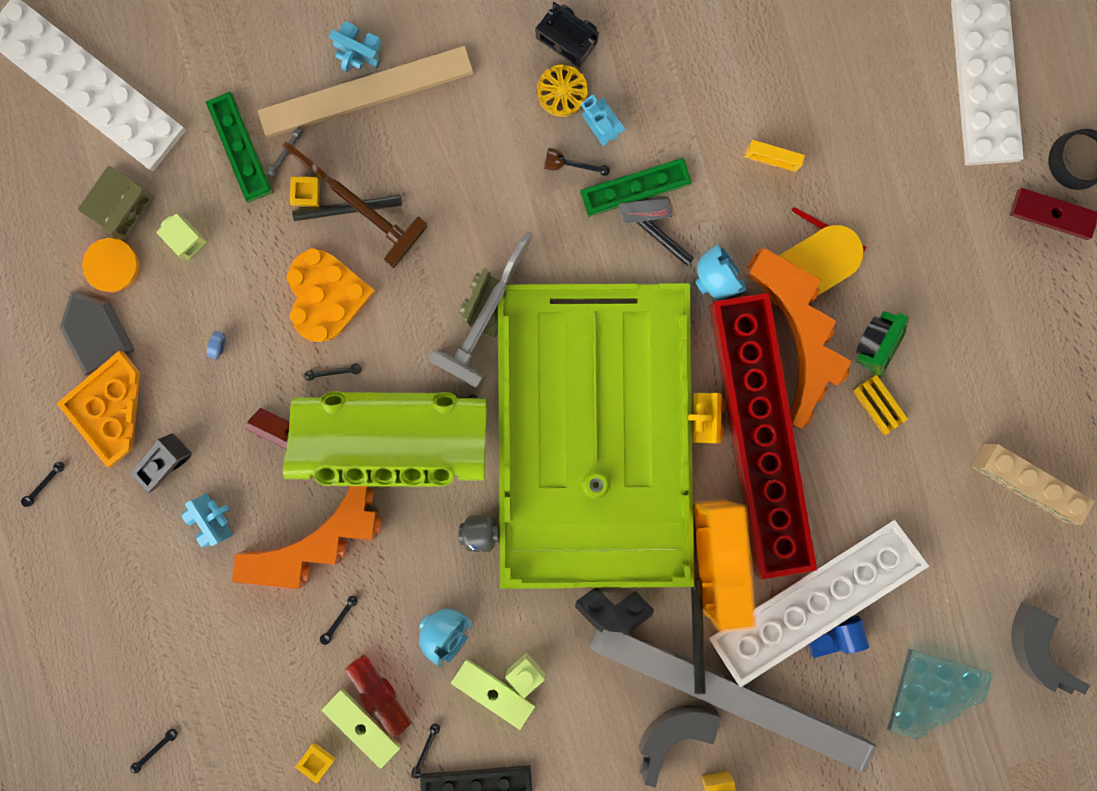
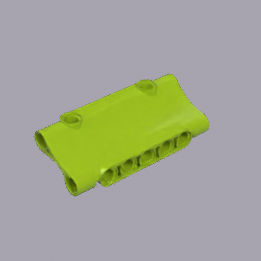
(386, 439)

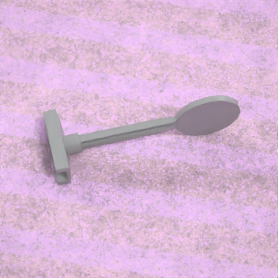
(459, 363)

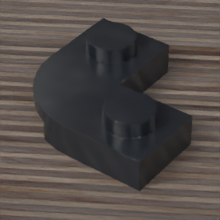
(614, 618)

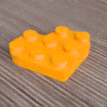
(326, 295)

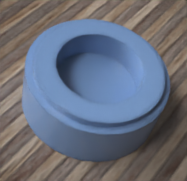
(216, 345)

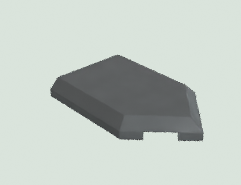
(93, 331)

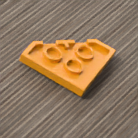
(106, 408)

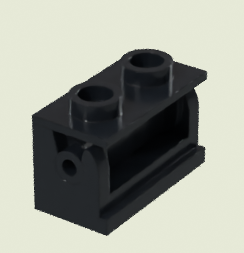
(567, 34)

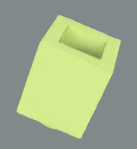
(181, 236)
(525, 675)

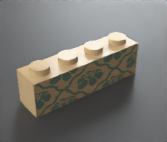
(1033, 484)

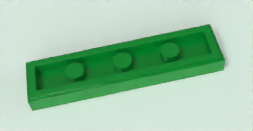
(239, 147)
(636, 187)

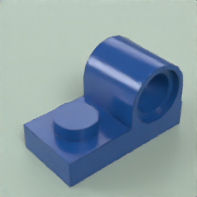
(846, 637)

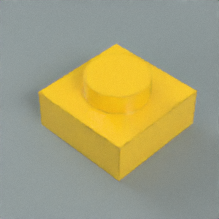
(305, 191)
(315, 762)

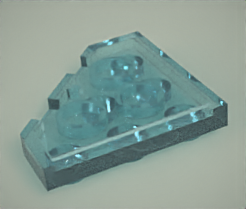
(934, 693)

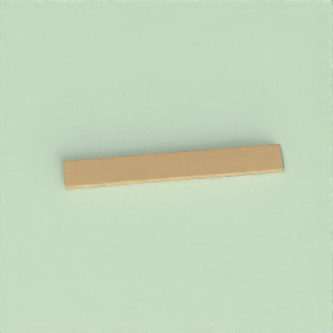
(365, 92)

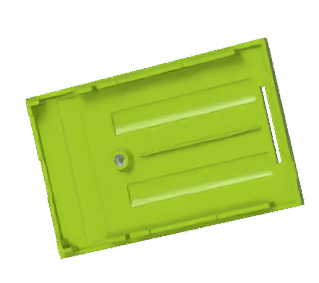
(595, 437)

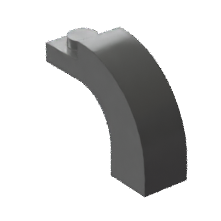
(1030, 643)
(671, 727)

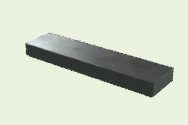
(490, 779)

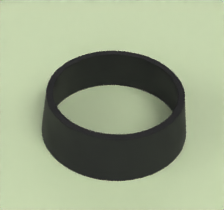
(1057, 165)

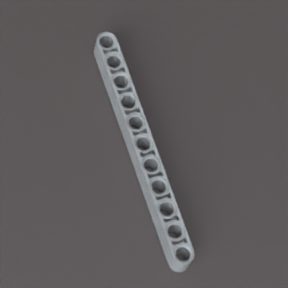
(742, 701)

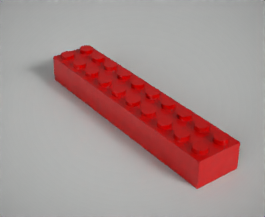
(762, 436)

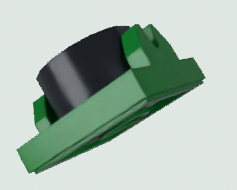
(881, 341)

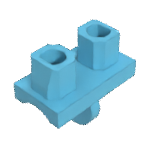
(345, 41)
(601, 119)
(209, 519)

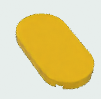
(828, 255)

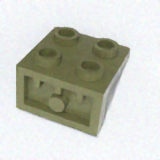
(116, 203)
(482, 287)

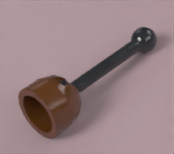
(555, 161)

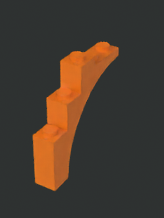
(817, 364)
(288, 565)

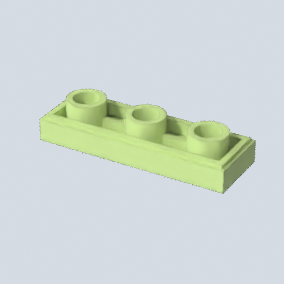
(507, 704)
(373, 741)

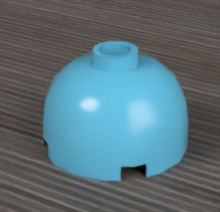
(719, 275)
(442, 634)

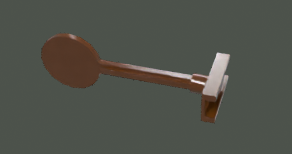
(402, 239)

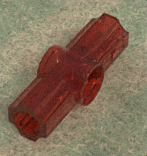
(378, 696)

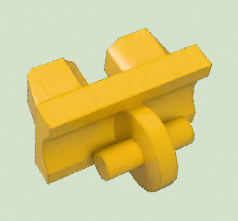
(707, 417)

